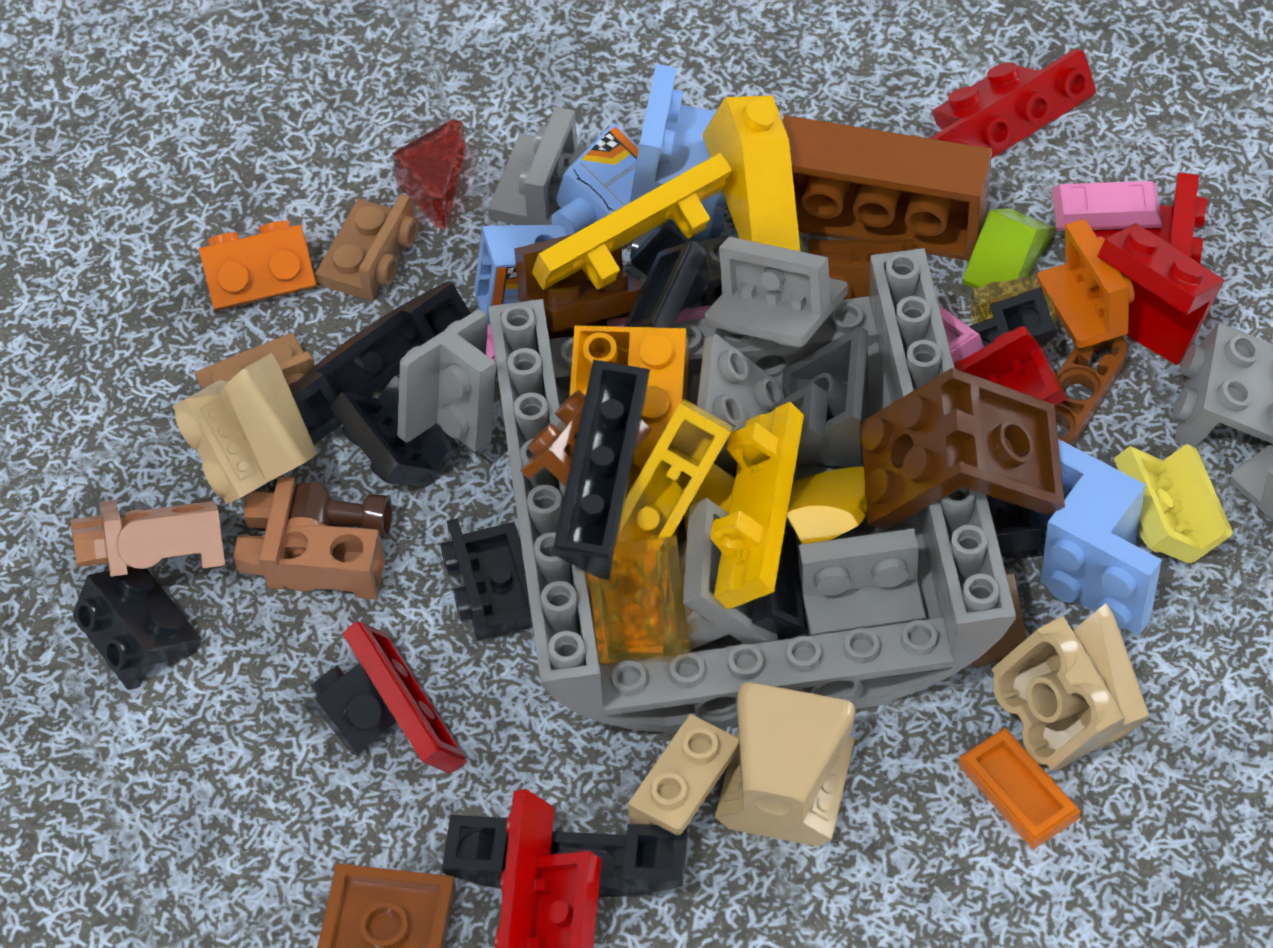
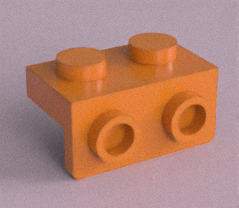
(257, 265)
(1087, 291)

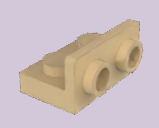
(683, 776)

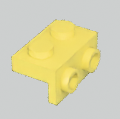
(1179, 503)

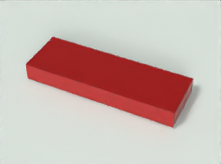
(405, 697)

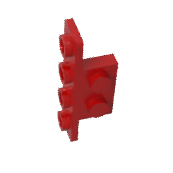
(1013, 102)
(545, 896)

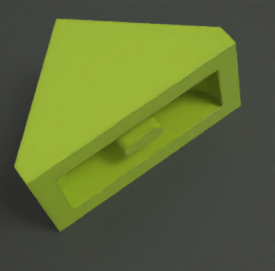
(1007, 247)

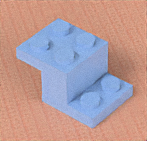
(674, 144)
(1093, 541)

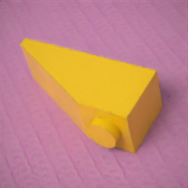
(761, 179)
(673, 473)

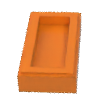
(1019, 788)

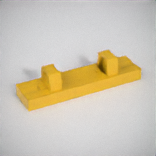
(592, 246)
(759, 505)

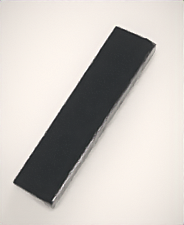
(601, 467)

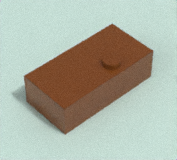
(888, 186)

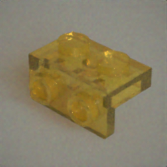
(642, 604)

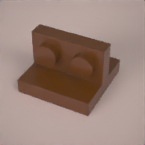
(575, 297)

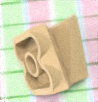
(245, 429)
(1071, 689)
(787, 764)

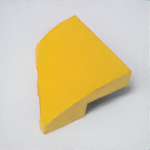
(827, 504)

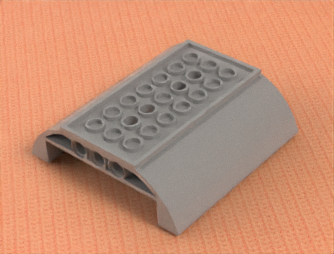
(958, 549)

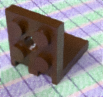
(960, 442)

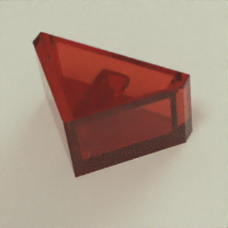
(432, 169)

